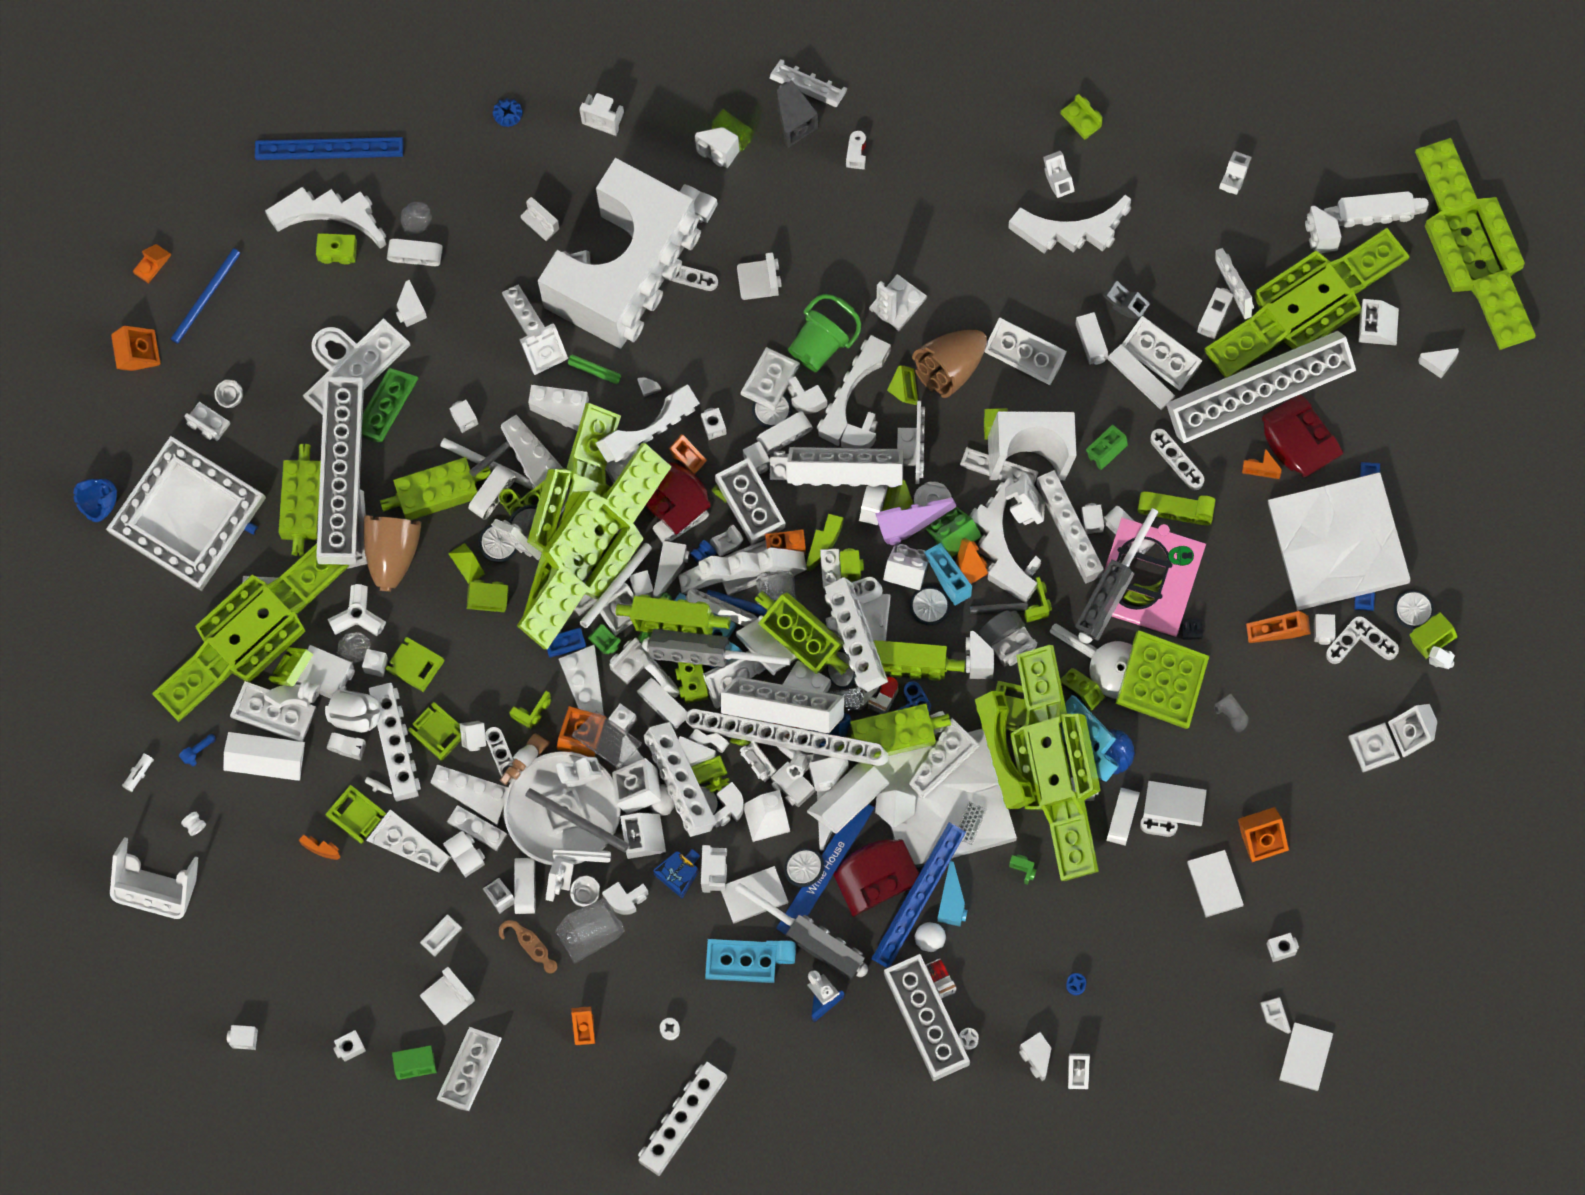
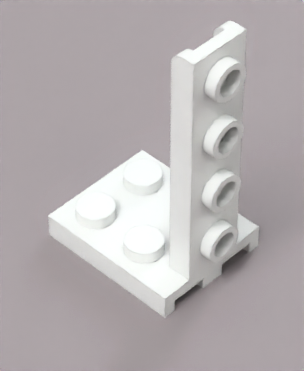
(897, 301)
(542, 343)
(514, 535)

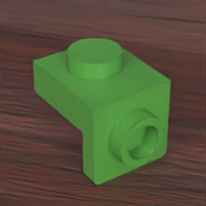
(604, 640)
(1021, 863)

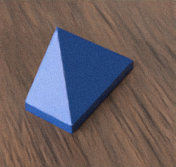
(819, 1009)

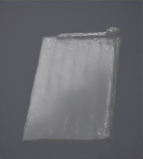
(607, 739)

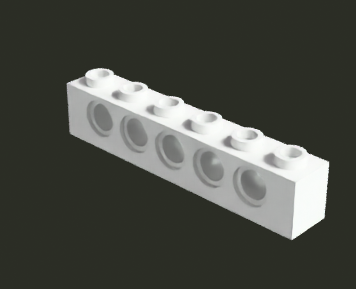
(1070, 526)
(875, 674)
(688, 784)
(408, 788)
(657, 1163)

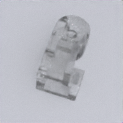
(1233, 712)

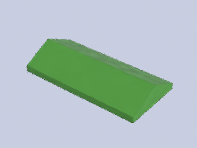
(386, 404)

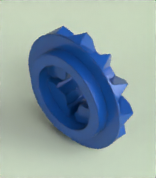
(509, 119)

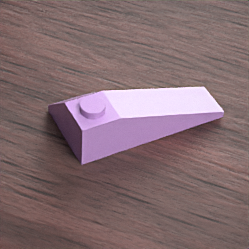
(901, 524)

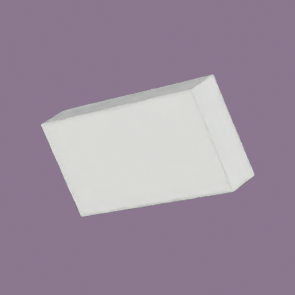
(441, 935)

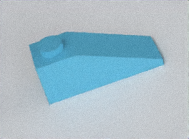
(949, 574)
(952, 901)

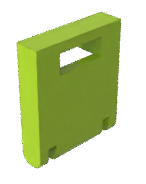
(411, 660)
(291, 667)
(1017, 706)
(435, 730)
(359, 817)

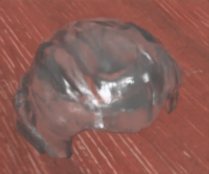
(415, 218)
(353, 647)

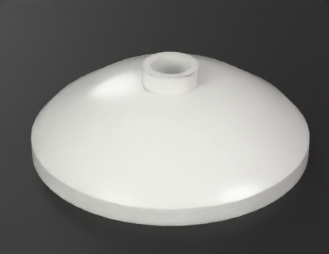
(1104, 668)

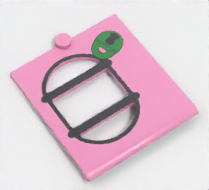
(1181, 569)

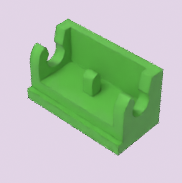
(1107, 446)
(414, 1062)

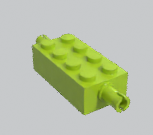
(435, 489)
(300, 500)
(671, 615)
(801, 633)
(916, 660)
(898, 730)

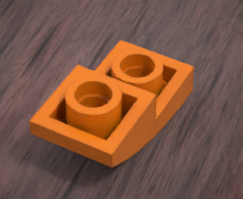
(324, 849)

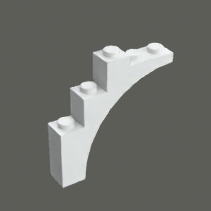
(330, 206)
(1072, 234)
(741, 565)
(1004, 571)

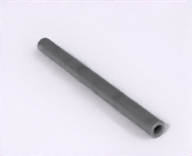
(577, 820)

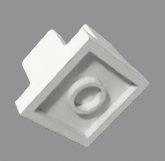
(598, 115)
(1030, 502)
(713, 869)

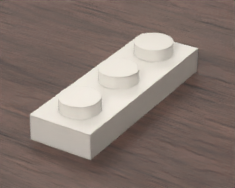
(477, 828)

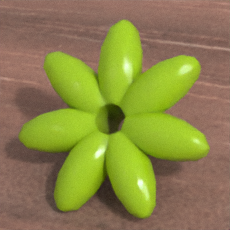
(717, 784)

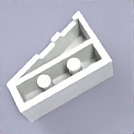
(558, 404)

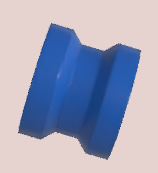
(1078, 981)

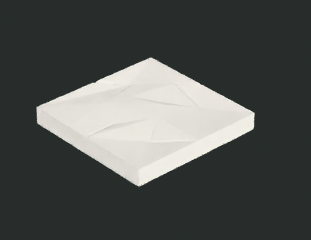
(186, 513)
(1338, 541)
(970, 782)

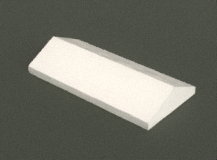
(1025, 351)
(1161, 353)
(263, 756)
(848, 796)
(469, 1069)

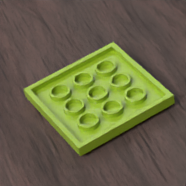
(1162, 679)

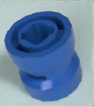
(703, 551)

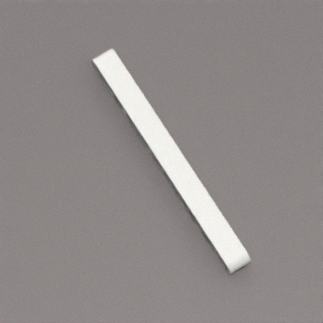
(794, 740)

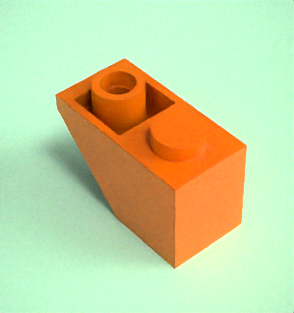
(787, 540)
(970, 562)

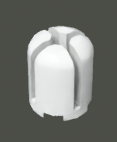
(353, 711)

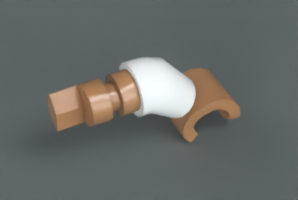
(525, 757)

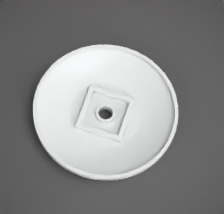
(540, 830)

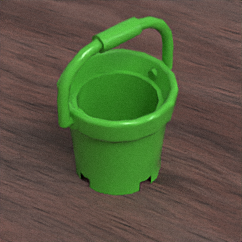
(821, 336)

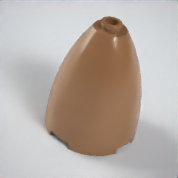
(956, 353)
(389, 548)

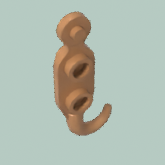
(531, 945)

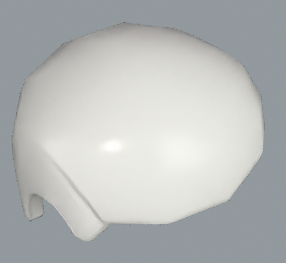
(228, 393)
(666, 804)
(584, 891)
(930, 937)

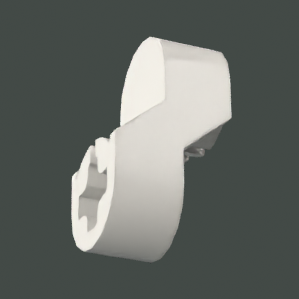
(712, 740)

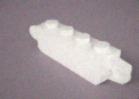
(1377, 208)

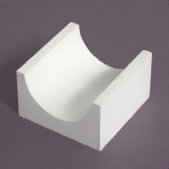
(1037, 432)

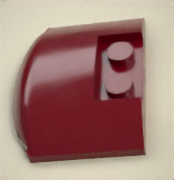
(1300, 437)
(679, 498)
(875, 874)

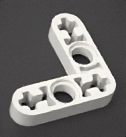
(1357, 635)

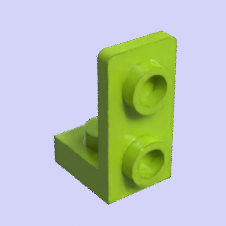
(1035, 612)
(1084, 687)
(522, 715)

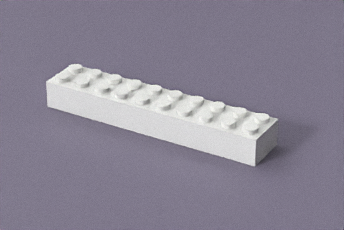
(1261, 386)
(340, 471)

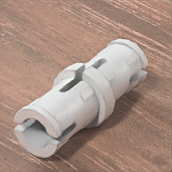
(145, 761)

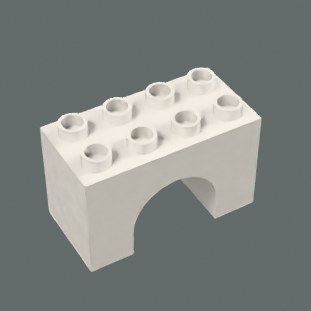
(615, 294)

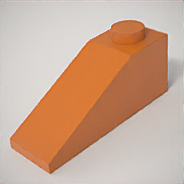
(1279, 627)

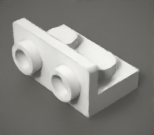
(540, 219)
(207, 421)
(1012, 645)
(628, 662)
(559, 877)

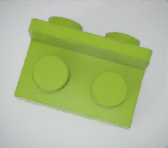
(1082, 117)

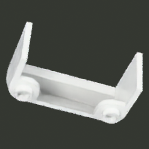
(149, 890)

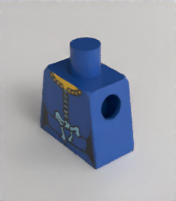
(678, 872)

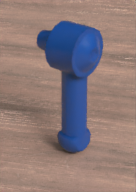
(189, 754)

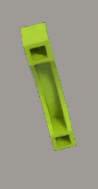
(993, 715)

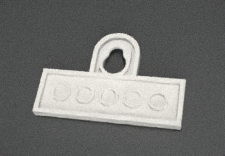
(362, 360)

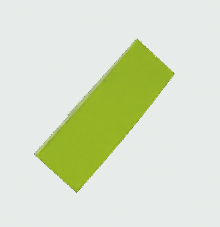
(824, 540)

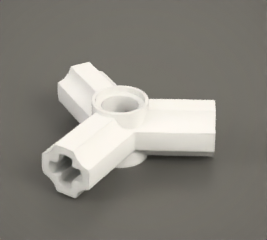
(358, 602)
(799, 760)

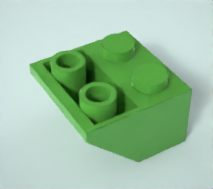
(952, 528)

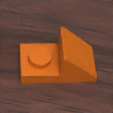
(152, 262)
(687, 454)
(1268, 468)
(583, 1025)

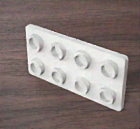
(910, 439)

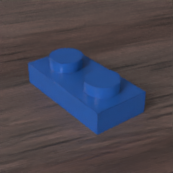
(567, 642)

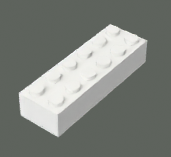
(845, 466)
(782, 704)
(926, 1017)

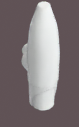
(378, 786)

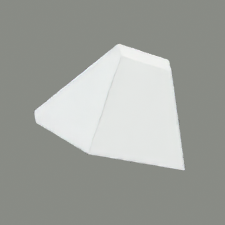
(895, 807)

